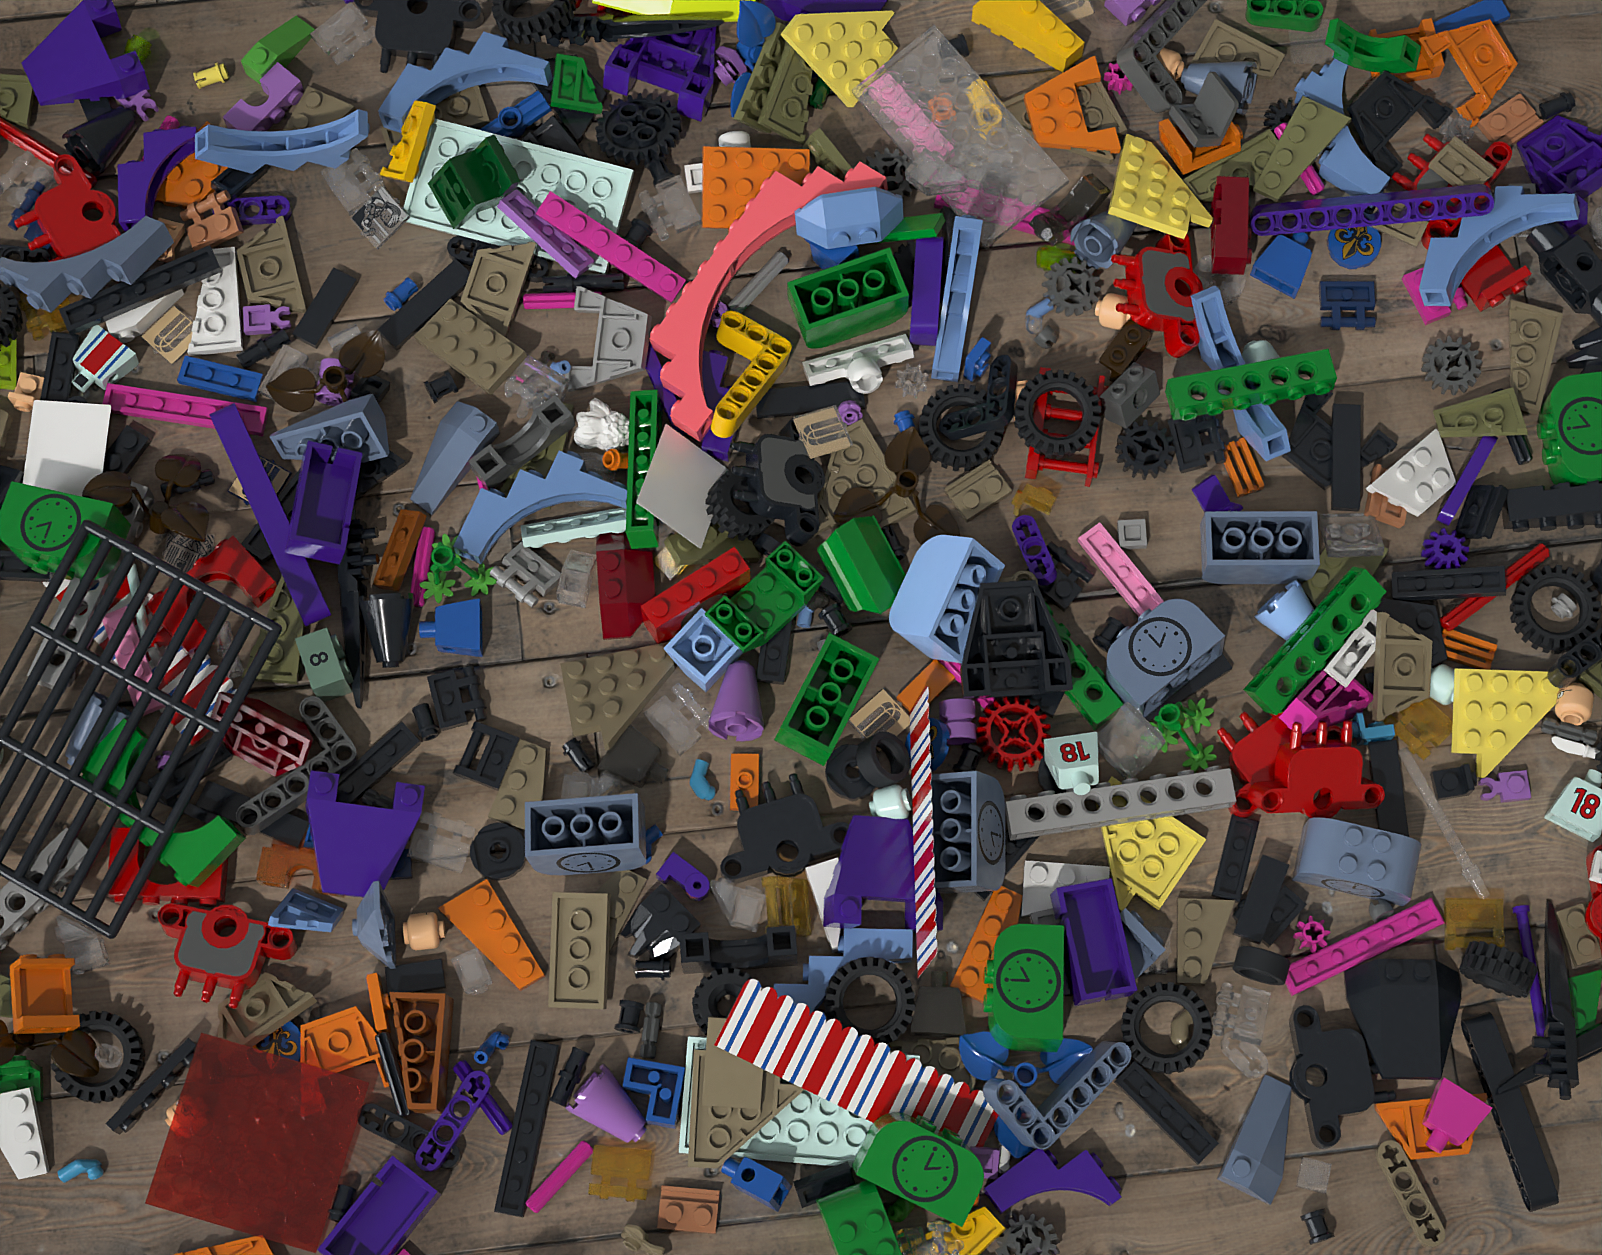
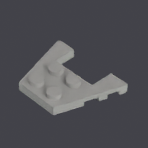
(619, 343)

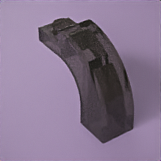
(1076, 206)

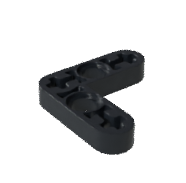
(958, 423)

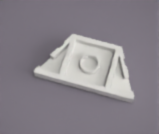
(1417, 477)

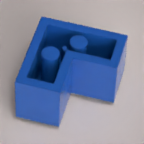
(664, 1086)

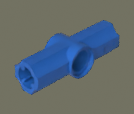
(525, 112)

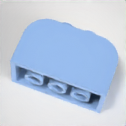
(941, 593)

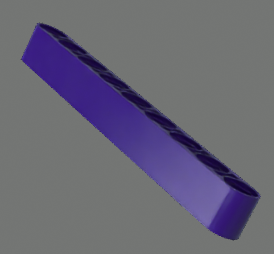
(1383, 216)
(269, 513)

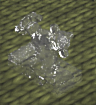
(537, 382)
(913, 1241)

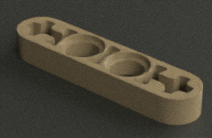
(1414, 1191)

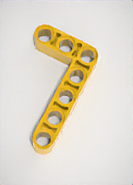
(769, 359)

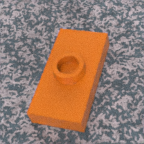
(745, 777)
(379, 1002)

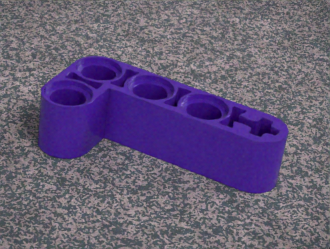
(926, 291)

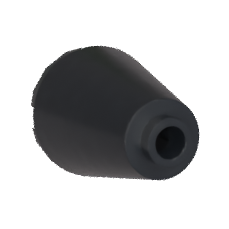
(100, 139)
(388, 625)

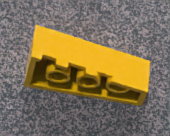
(1032, 28)

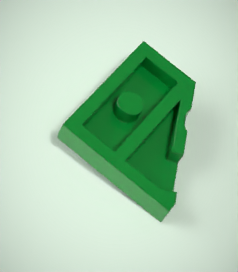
(573, 86)
(1585, 999)

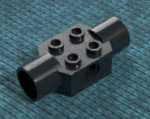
(1569, 267)

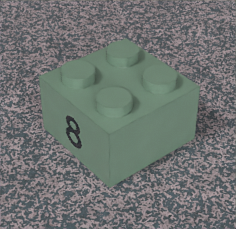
(323, 664)

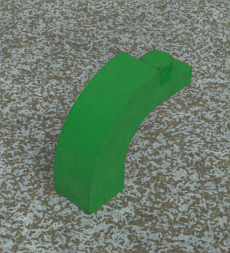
(1372, 53)

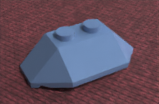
(849, 217)

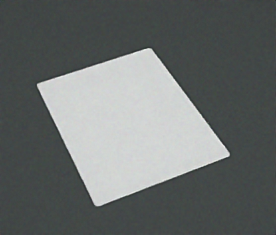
(66, 445)
(679, 485)

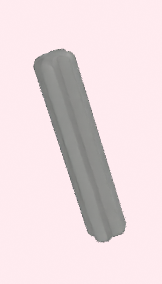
(758, 283)

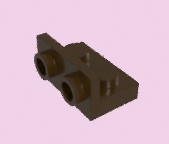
(1125, 349)

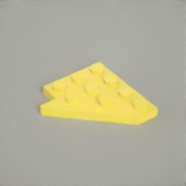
(842, 47)
(1152, 192)
(1497, 711)
(1148, 855)

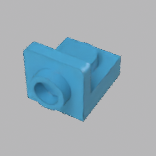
(1375, 732)

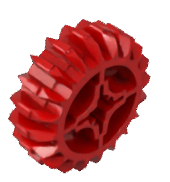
(1004, 725)

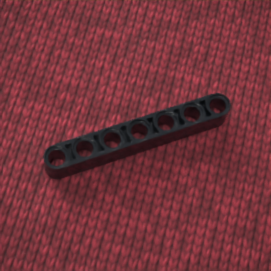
(1509, 1112)

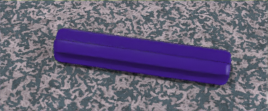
(489, 1105)

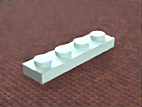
(574, 527)

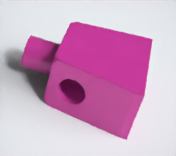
(1452, 1115)

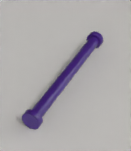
(1528, 952)

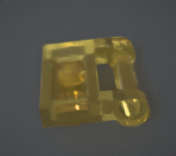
(793, 903)
(1473, 914)

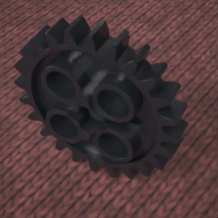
(638, 129)

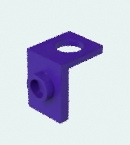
(1213, 497)

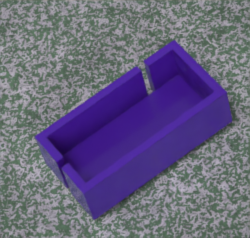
(323, 503)
(1093, 942)
(382, 1215)

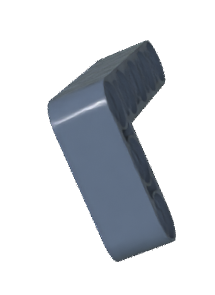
(1060, 1099)

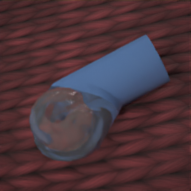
(1034, 316)

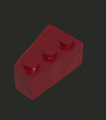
(1230, 226)

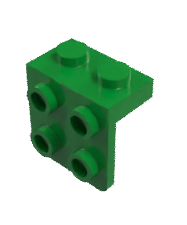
(21, 1074)

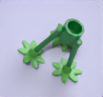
(446, 559)
(1172, 719)

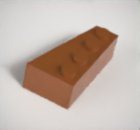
(424, 1047)

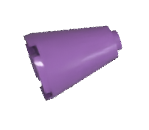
(738, 705)
(608, 1107)

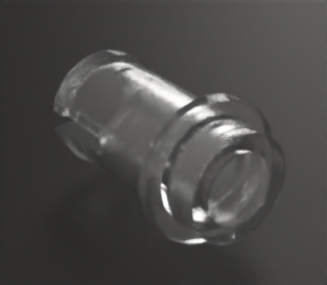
(341, 337)
(114, 1058)

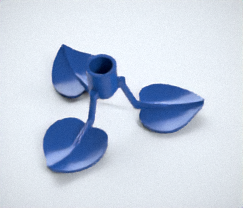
(753, 25)
(984, 1057)

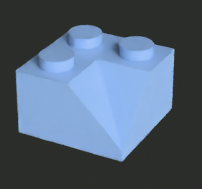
(702, 651)

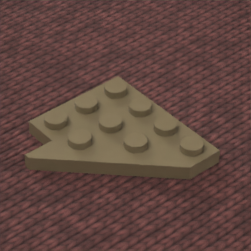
(1097, 112)
(860, 467)
(613, 689)
(721, 1131)

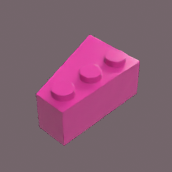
(1326, 701)

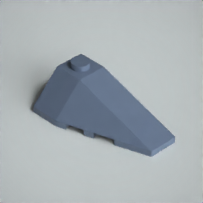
(350, 425)
(457, 440)
(376, 925)
(1259, 1148)

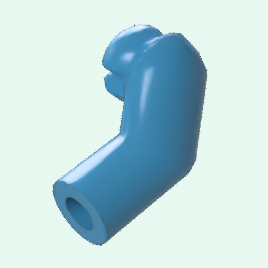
(699, 783)
(89, 1166)

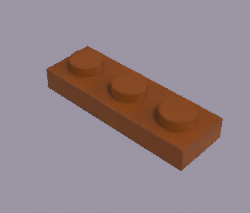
(399, 550)

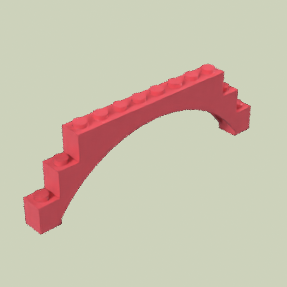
(686, 322)

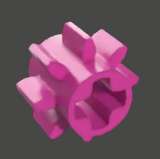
(1116, 83)
(1306, 940)

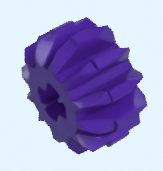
(1435, 545)

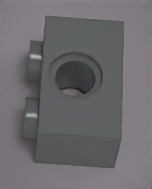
(1130, 395)

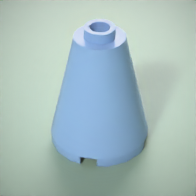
(1286, 611)

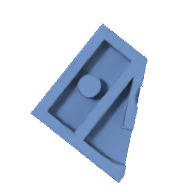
(305, 913)

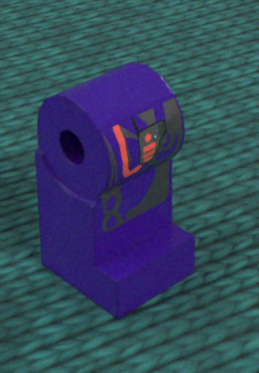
(686, 876)

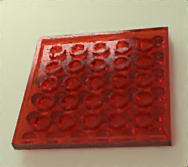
(257, 1143)

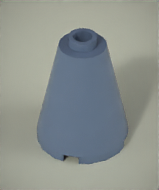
(1235, 75)
(1100, 238)
(87, 722)

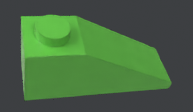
(276, 47)

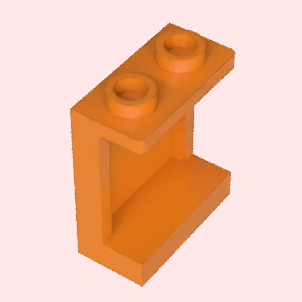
(1424, 69)
(1192, 158)
(42, 995)

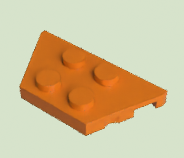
(189, 181)
(1406, 1126)

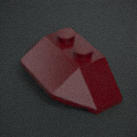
(623, 584)
(264, 735)

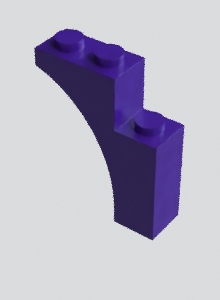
(142, 180)
(714, 372)
(1039, 1175)

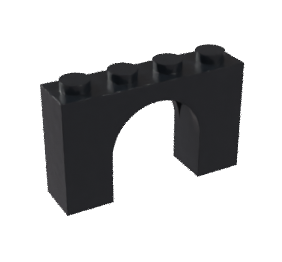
(771, 950)

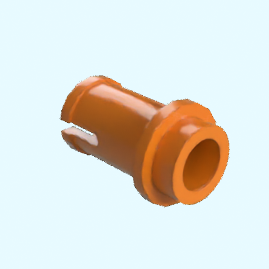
(614, 459)

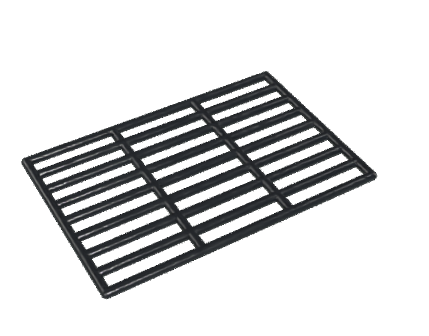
(48, 764)

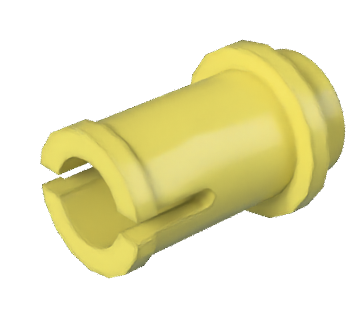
(211, 75)

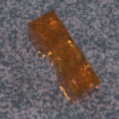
(279, 865)

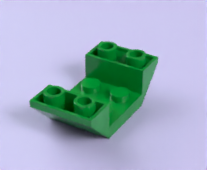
(767, 599)

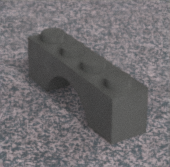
(503, 459)

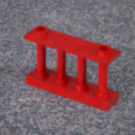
(1042, 411)

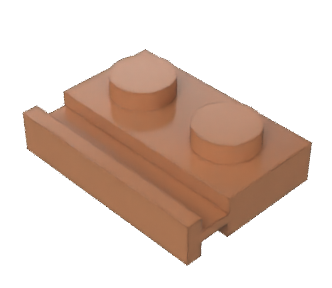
(1510, 121)
(1379, 507)
(688, 1209)

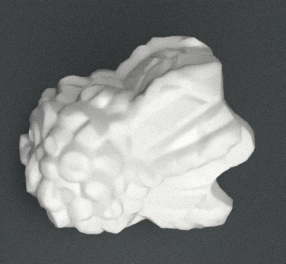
(601, 428)

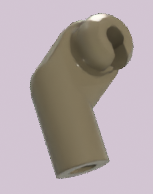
(1180, 1031)

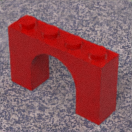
(226, 563)
(666, 611)
(207, 894)

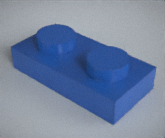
(977, 360)

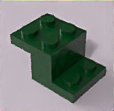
(474, 181)

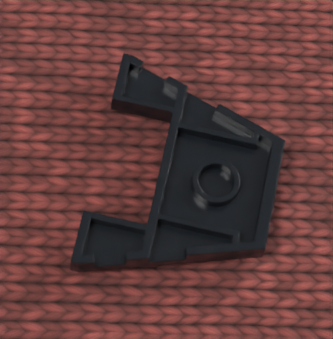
(1384, 109)
(1312, 441)
(1422, 620)

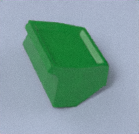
(863, 565)

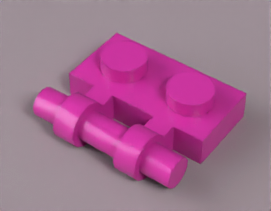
(1430, 313)

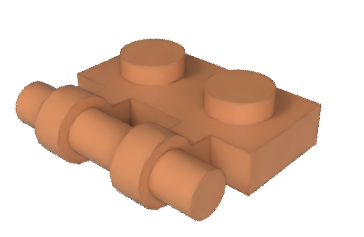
(216, 228)

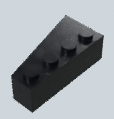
(1554, 507)

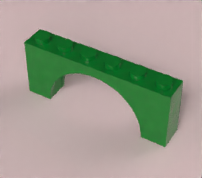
(190, 853)

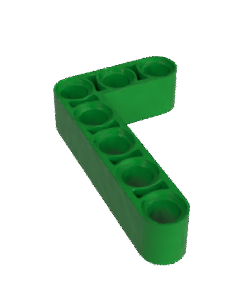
(1295, 20)

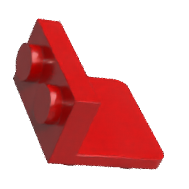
(1494, 279)

